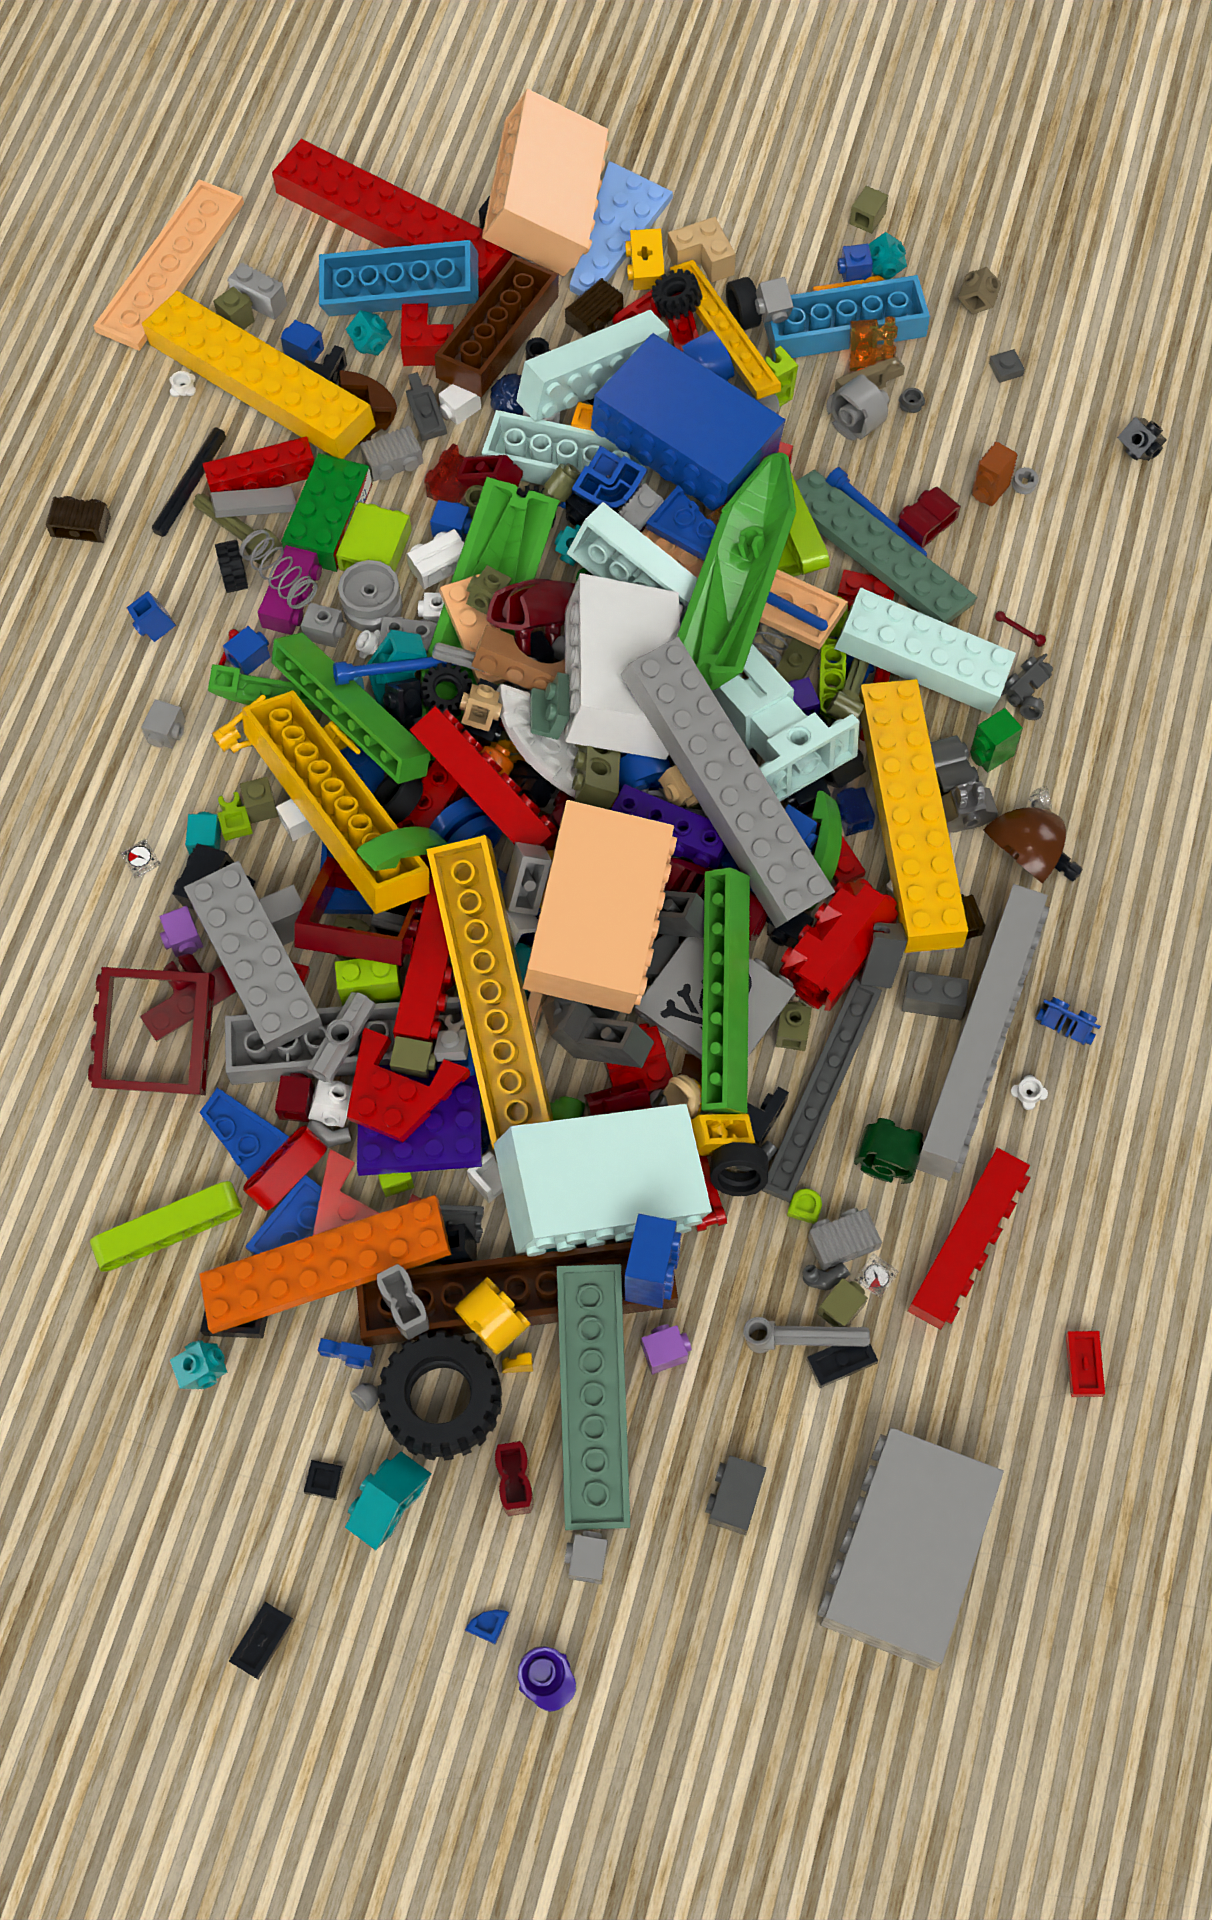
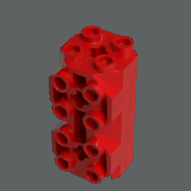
(837, 944)

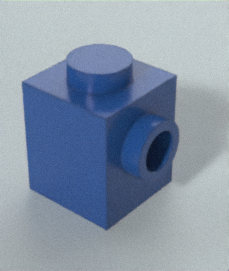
(855, 263)
(302, 342)
(449, 517)
(150, 617)
(247, 650)

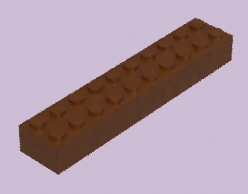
(524, 1279)

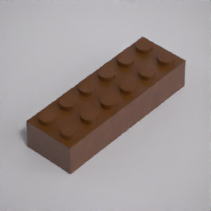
(497, 326)

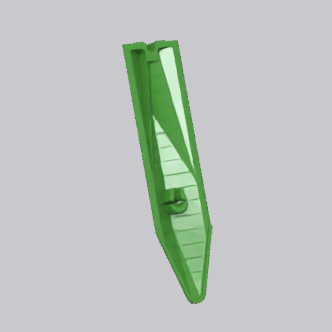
(509, 537)
(739, 572)

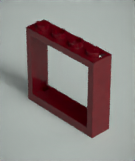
(346, 941)
(200, 1036)

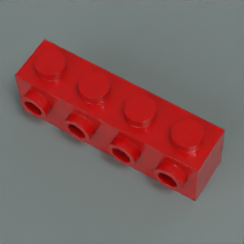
(261, 467)
(438, 793)

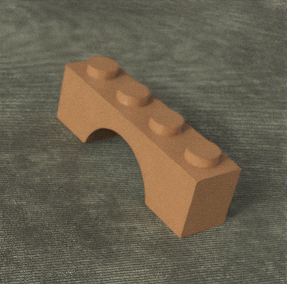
(502, 658)

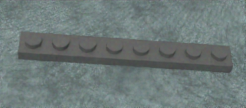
(821, 1091)

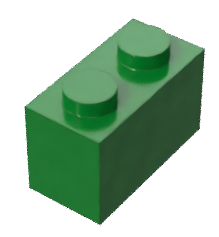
(995, 740)

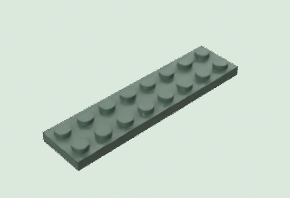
(883, 551)
(593, 1397)

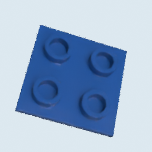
(1085, 1021)

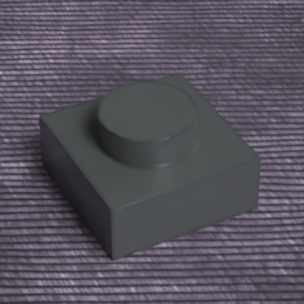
(1006, 365)

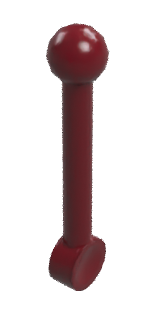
(1039, 640)

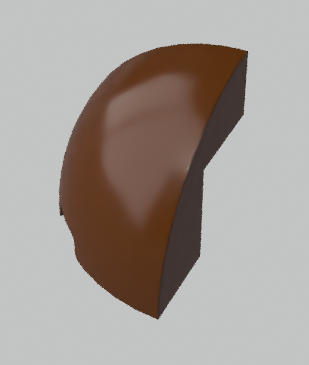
(372, 392)
(1031, 837)

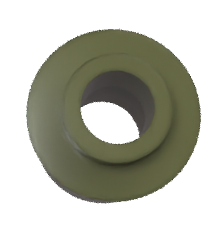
(561, 482)

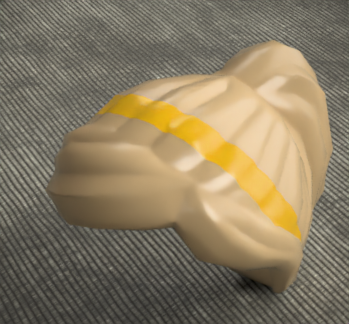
(687, 1091)

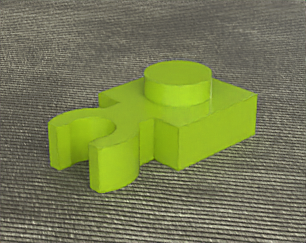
(234, 818)

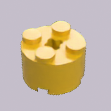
(492, 1316)

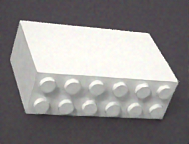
(604, 632)

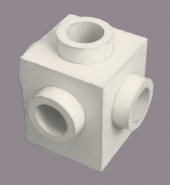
(330, 1103)

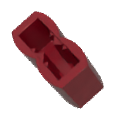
(928, 516)
(513, 1471)

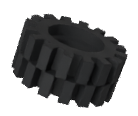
(671, 285)
(231, 566)
(445, 674)

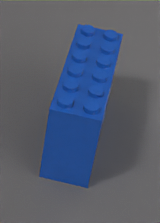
(685, 422)

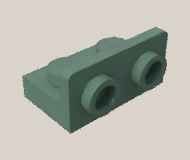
(550, 708)

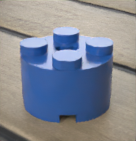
(642, 771)

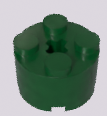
(889, 1151)

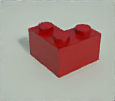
(419, 337)

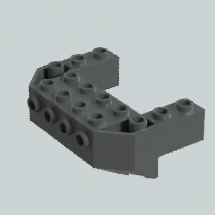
(594, 1031)

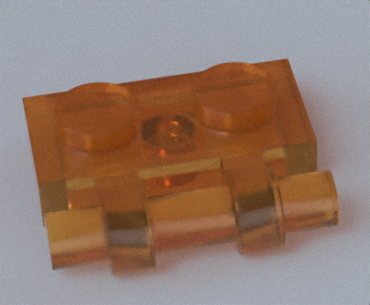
(864, 339)

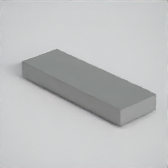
(253, 501)

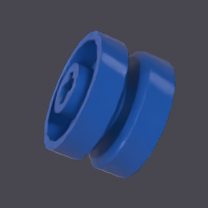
(465, 821)

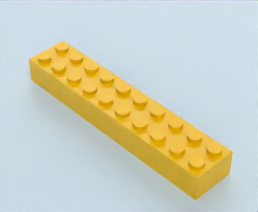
(259, 375)
(331, 797)
(912, 816)
(489, 985)

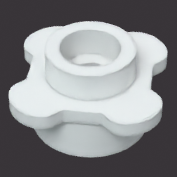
(182, 378)
(367, 643)
(1032, 1084)

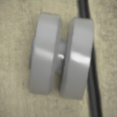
(368, 594)

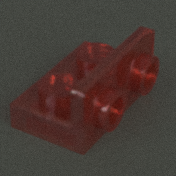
(442, 481)

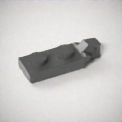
(425, 409)

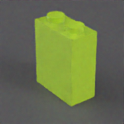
(374, 536)
(373, 979)

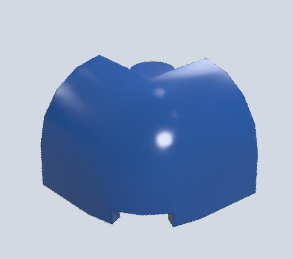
(711, 353)
(609, 479)

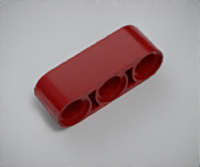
(285, 1168)

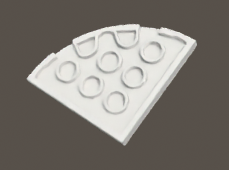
(546, 755)

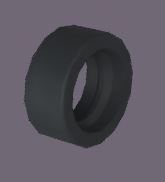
(741, 302)
(400, 798)
(739, 1155)

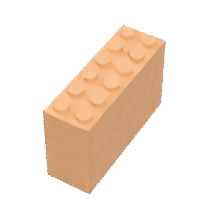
(546, 183)
(601, 908)

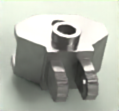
(968, 807)

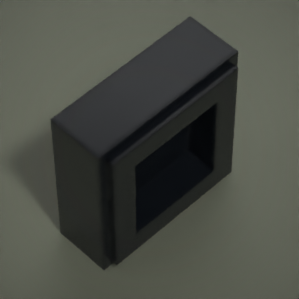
(323, 1480)

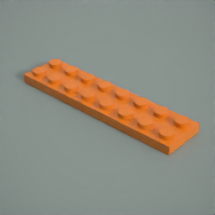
(323, 1264)

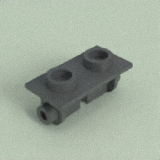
(1033, 671)

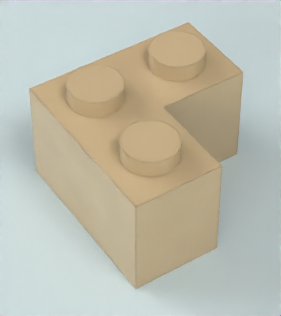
(706, 246)

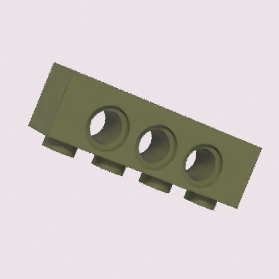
(596, 776)

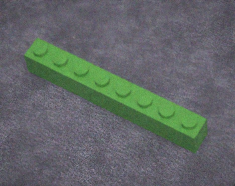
(351, 709)
(725, 992)

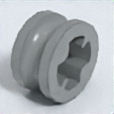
(1025, 473)

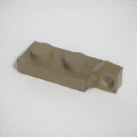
(877, 373)

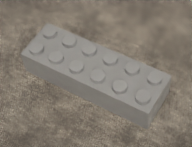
(253, 956)

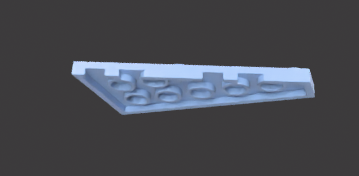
(624, 205)

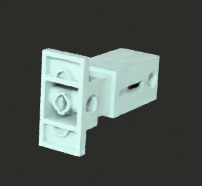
(792, 745)

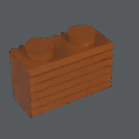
(994, 474)

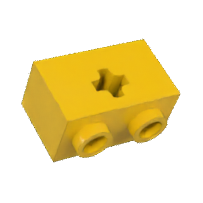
(645, 245)
(720, 1129)

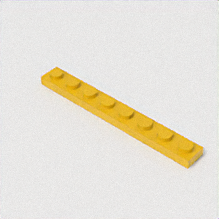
(743, 353)

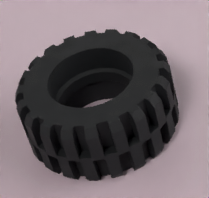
(430, 1354)

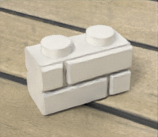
(436, 558)

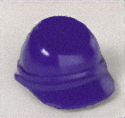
(546, 1678)

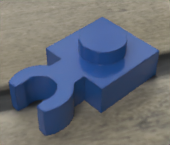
(354, 1355)

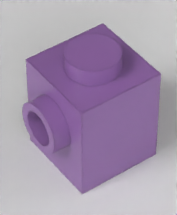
(180, 932)
(665, 1348)

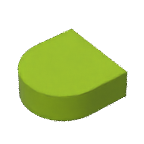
(805, 1206)

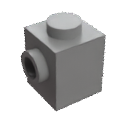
(774, 300)
(323, 625)
(163, 724)
(587, 1557)

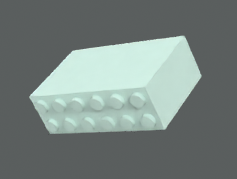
(596, 1173)

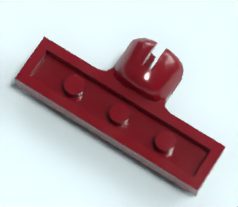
(180, 1006)

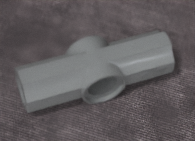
(349, 1021)

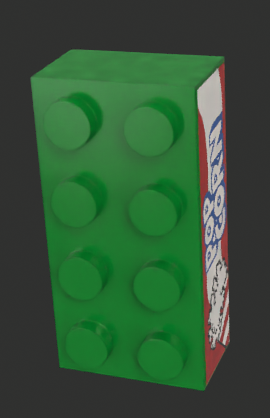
(327, 507)

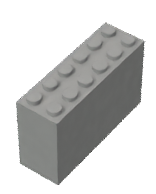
(910, 1548)

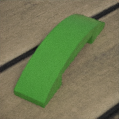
(244, 689)
(830, 835)
(388, 849)

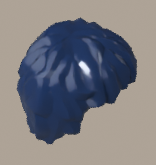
(505, 394)

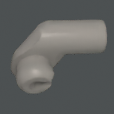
(327, 1136)

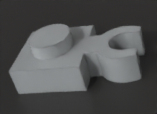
(452, 1043)

